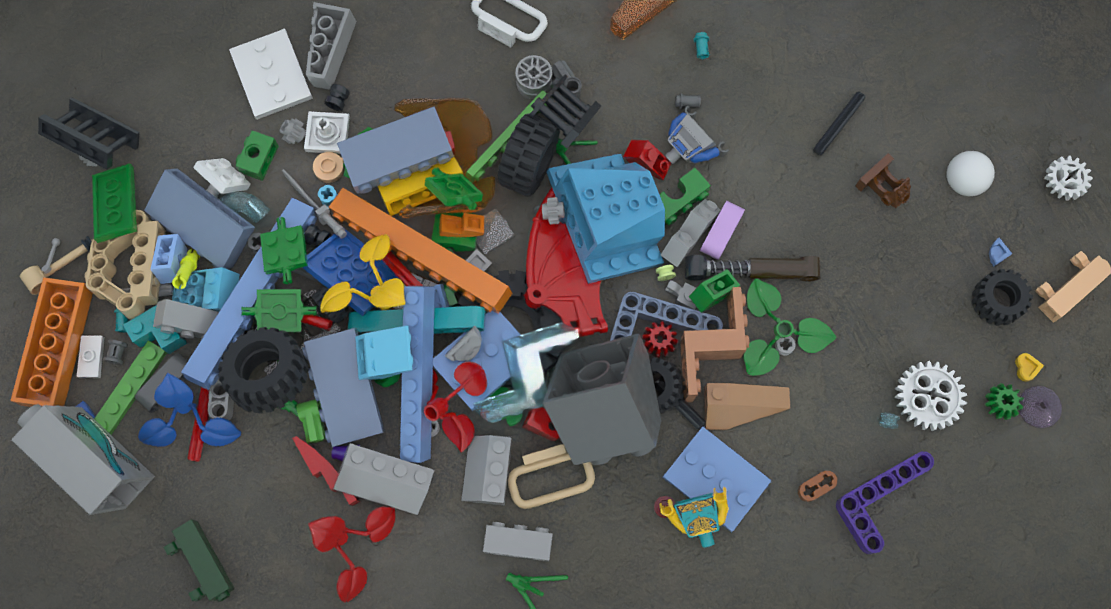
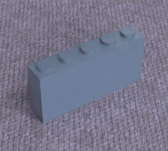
(395, 150)
(199, 219)
(346, 401)

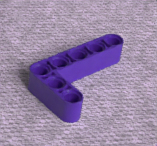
(877, 491)

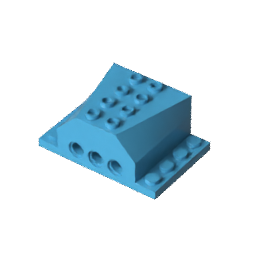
(611, 215)

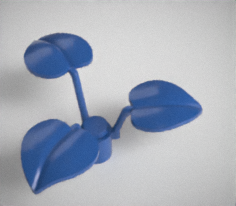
(176, 394)

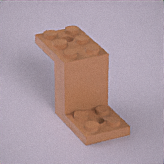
(714, 344)

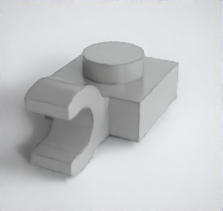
(682, 293)

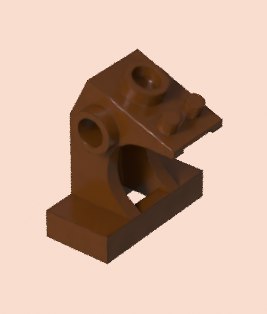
(881, 173)

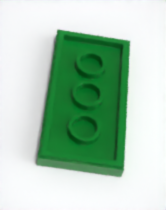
(114, 203)

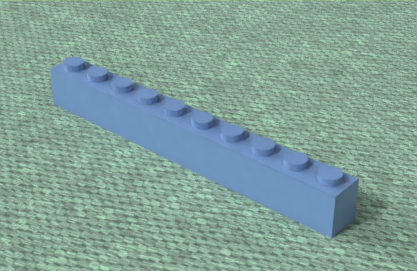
(229, 324)

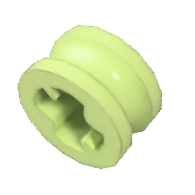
(665, 272)

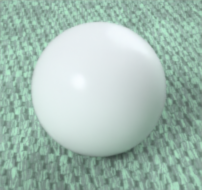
(970, 173)

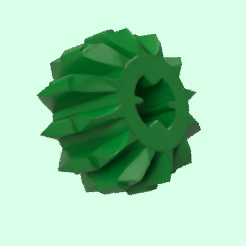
(1012, 403)

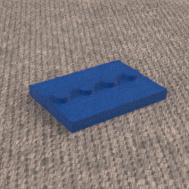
(340, 261)

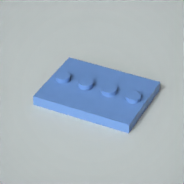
(490, 358)
(712, 464)

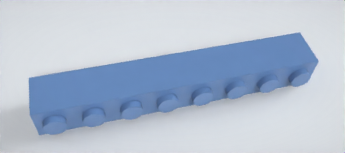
(417, 383)

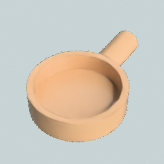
(328, 167)

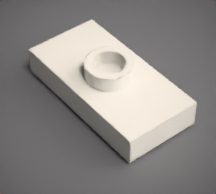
(90, 357)

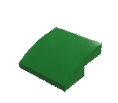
(457, 243)

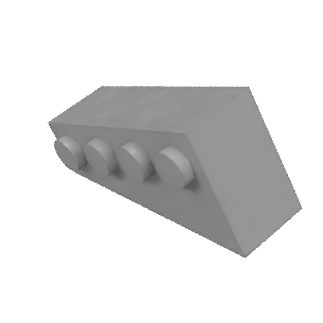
(329, 40)

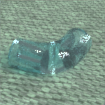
(246, 204)

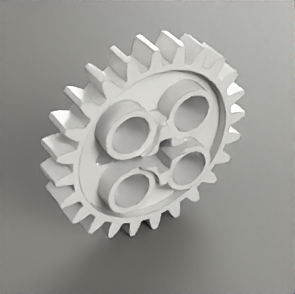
(933, 378)

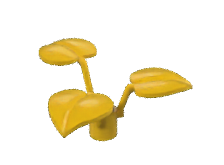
(384, 296)

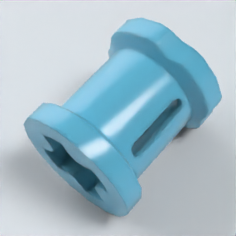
(325, 192)

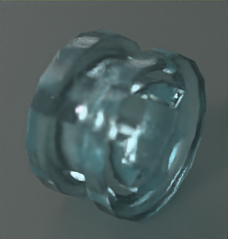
(889, 420)

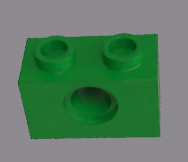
(257, 166)
(713, 290)

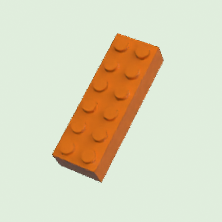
(52, 343)

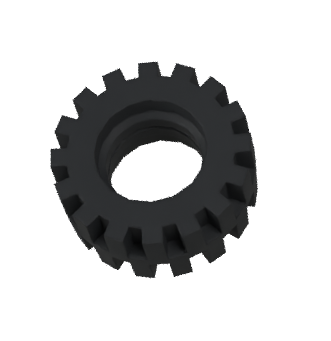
(336, 316)

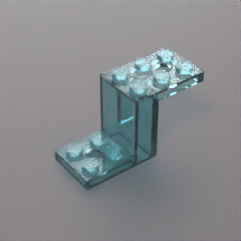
(525, 372)

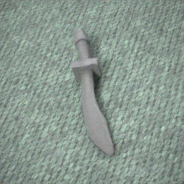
(322, 212)

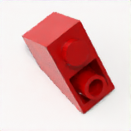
(648, 156)

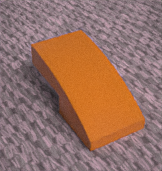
(466, 226)

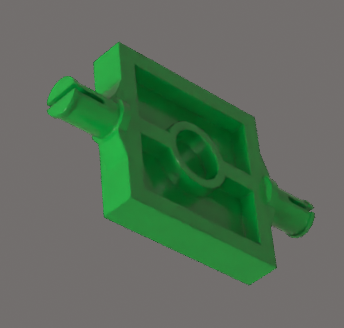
(453, 189)
(284, 250)
(279, 309)

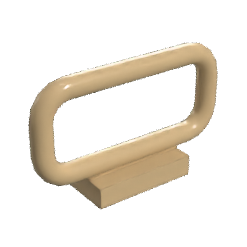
(540, 460)

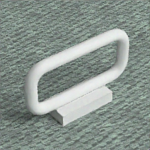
(504, 32)

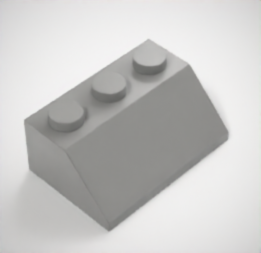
(487, 470)

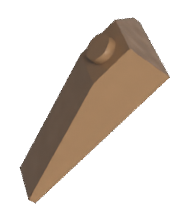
(739, 404)

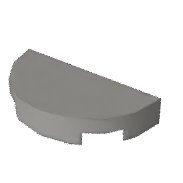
(466, 347)

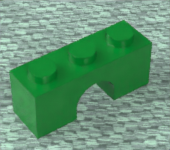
(694, 189)

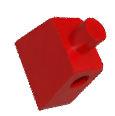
(538, 421)

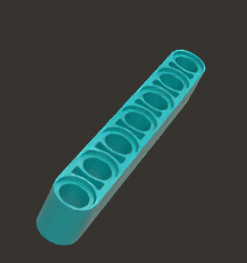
(445, 320)

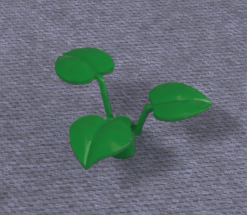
(812, 333)

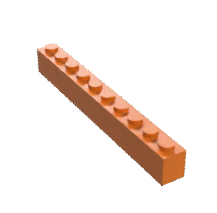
(421, 251)

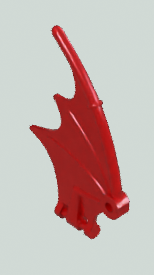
(558, 277)

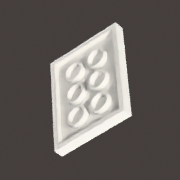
(270, 74)

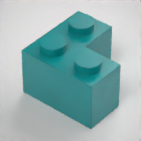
(141, 330)

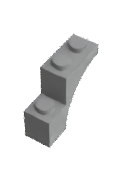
(690, 232)

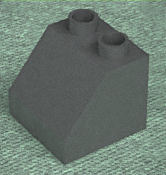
(604, 401)

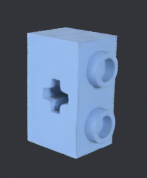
(169, 252)

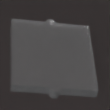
(495, 232)

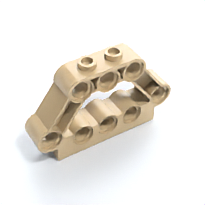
(143, 282)

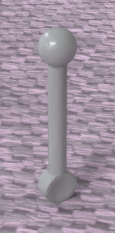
(46, 268)

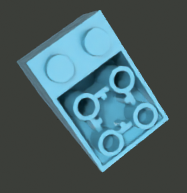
(207, 288)
(383, 353)

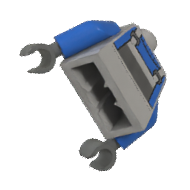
(691, 140)

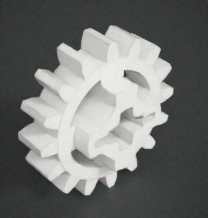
(1073, 187)

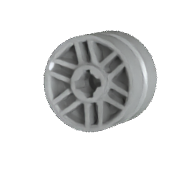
(533, 76)

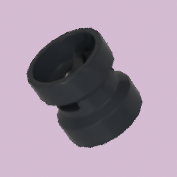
(337, 96)
(316, 236)

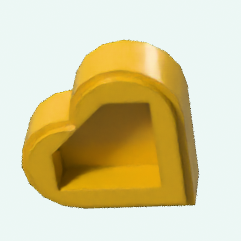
(1028, 367)

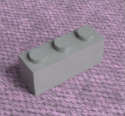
(183, 318)
(518, 542)

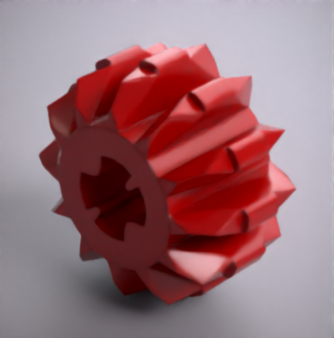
(653, 333)

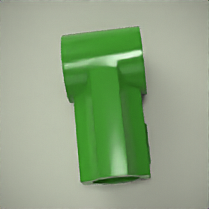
(313, 426)

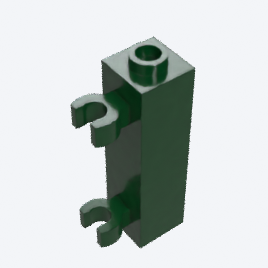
(202, 560)

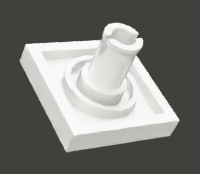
(325, 131)
(221, 176)

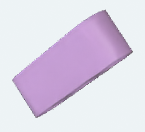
(722, 230)

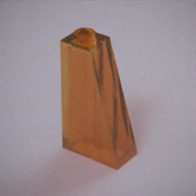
(634, 14)

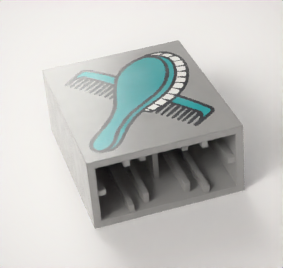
(81, 457)

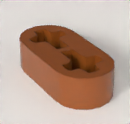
(815, 482)

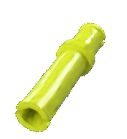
(187, 266)

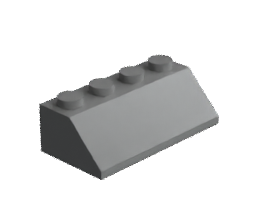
(383, 479)

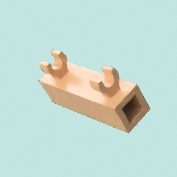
(1076, 288)

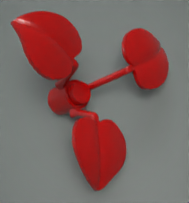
(460, 427)
(331, 533)

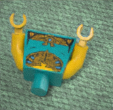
(699, 515)

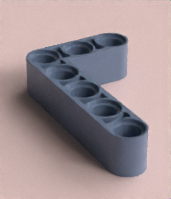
(662, 308)

